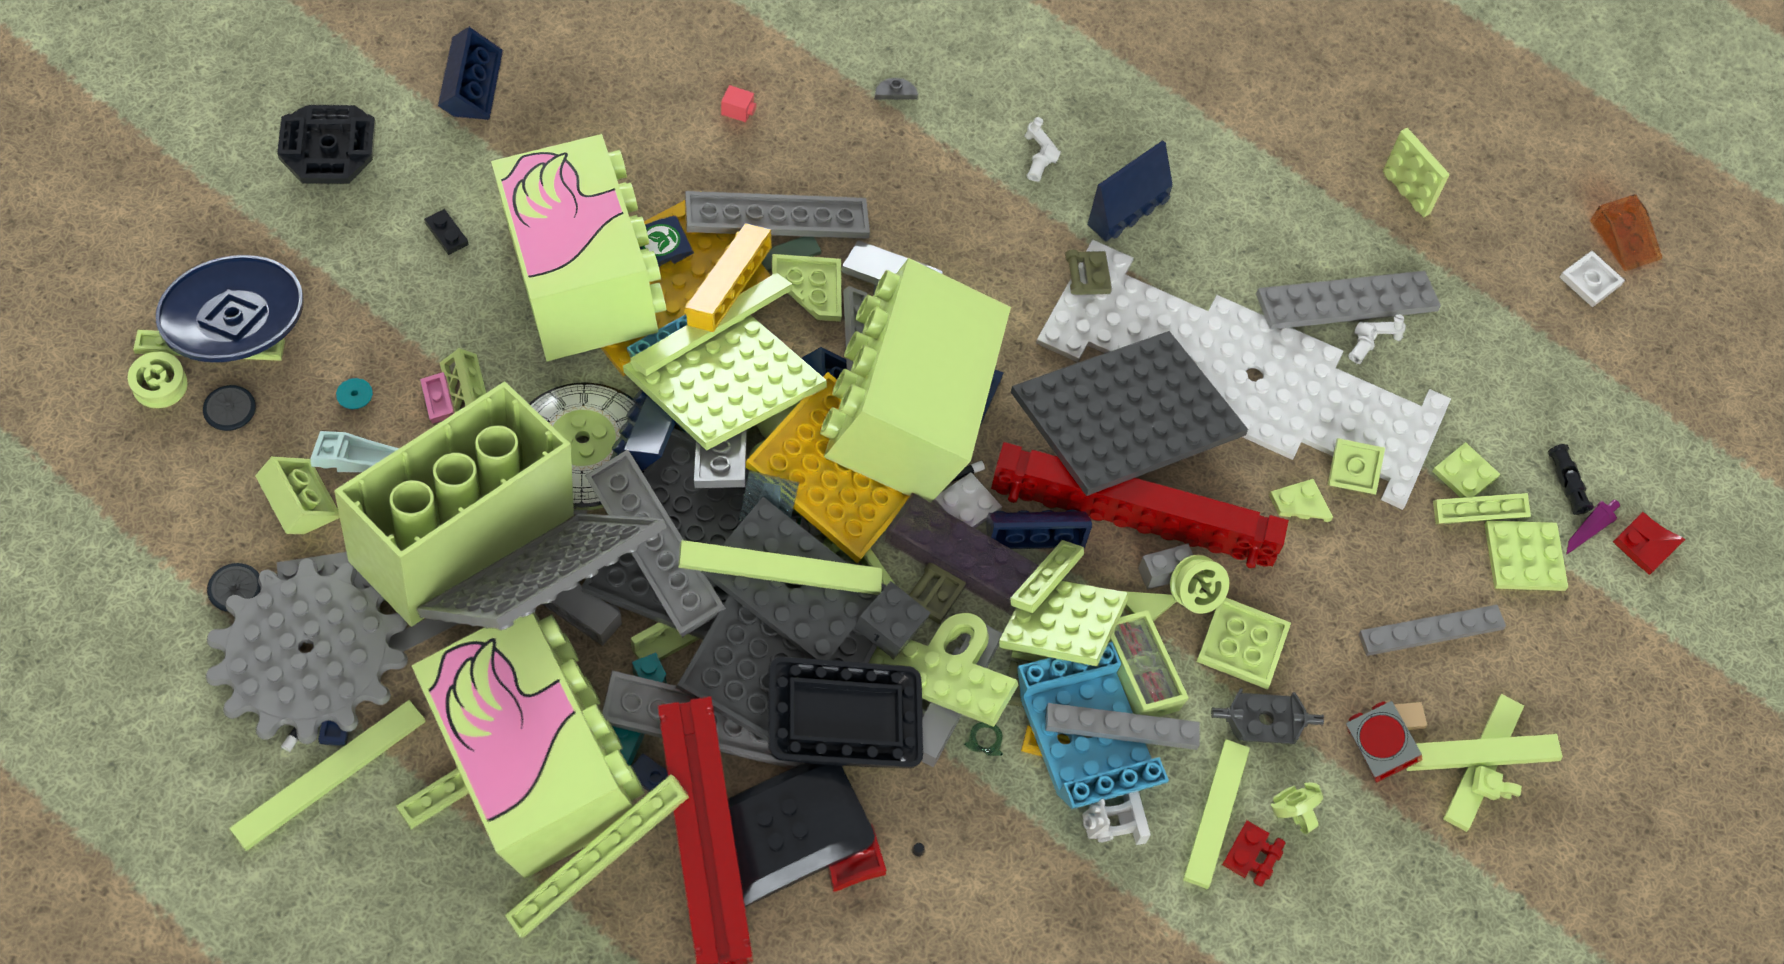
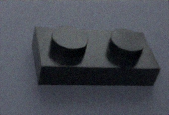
(446, 232)

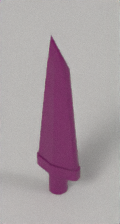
(1595, 522)

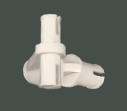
(1047, 153)
(1368, 331)

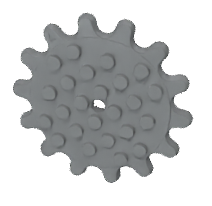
(311, 687)

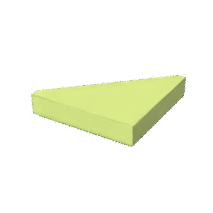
(1154, 603)

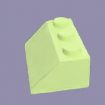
(296, 494)

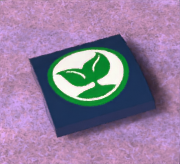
(667, 240)

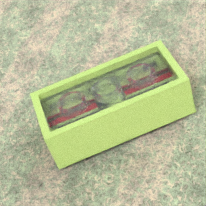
(1146, 667)

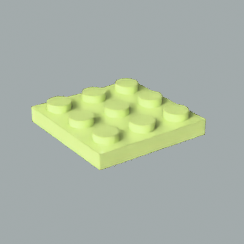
(1415, 172)
(1526, 555)
(1244, 642)

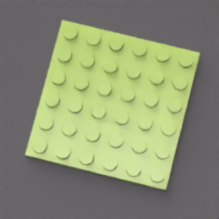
(729, 382)

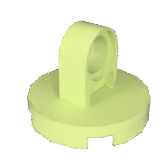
(1299, 805)

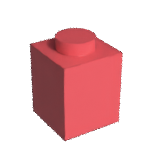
(738, 104)

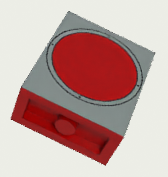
(1384, 740)

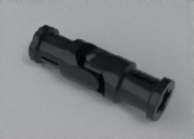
(1570, 479)

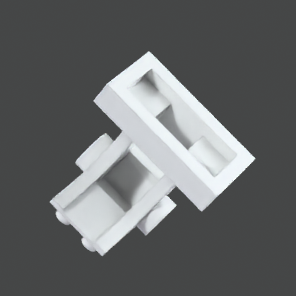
(1130, 817)

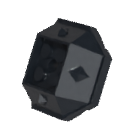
(326, 143)

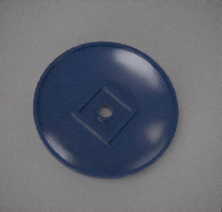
(198, 306)

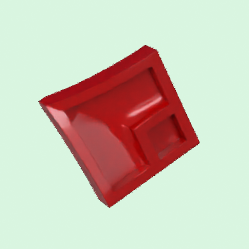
(1647, 542)
(858, 868)

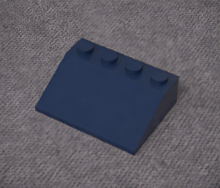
(1131, 193)

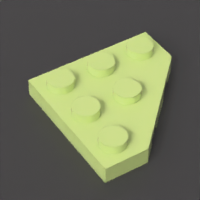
(814, 283)

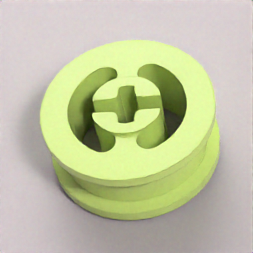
(151, 368)
(1212, 579)

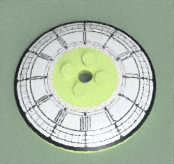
(591, 412)

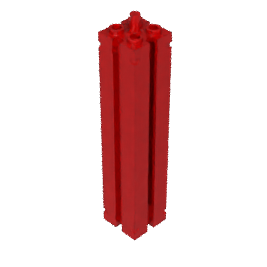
(705, 834)

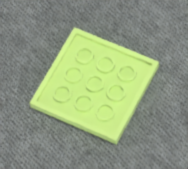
(1068, 624)

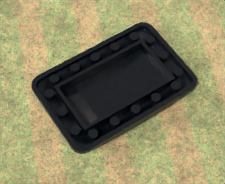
(845, 713)
(796, 828)

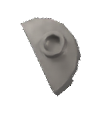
(896, 90)

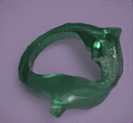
(994, 750)

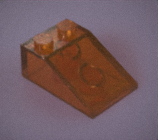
(1627, 232)

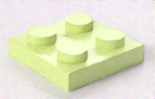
(1356, 466)
(1466, 472)

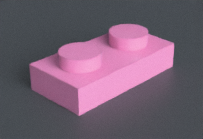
(437, 397)

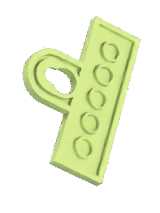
(956, 679)

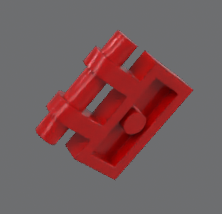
(1246, 849)

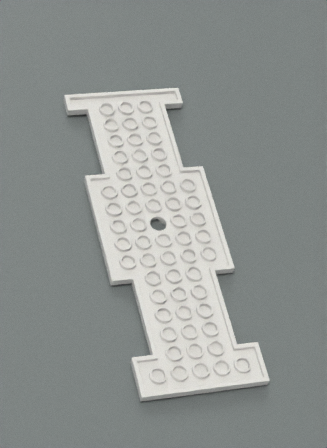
(1300, 388)

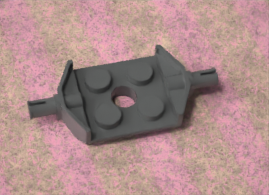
(1286, 712)

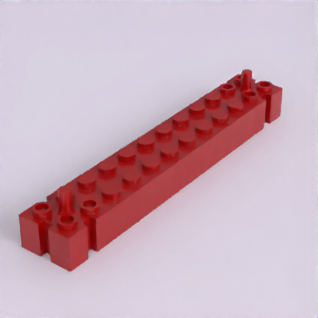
(1144, 507)

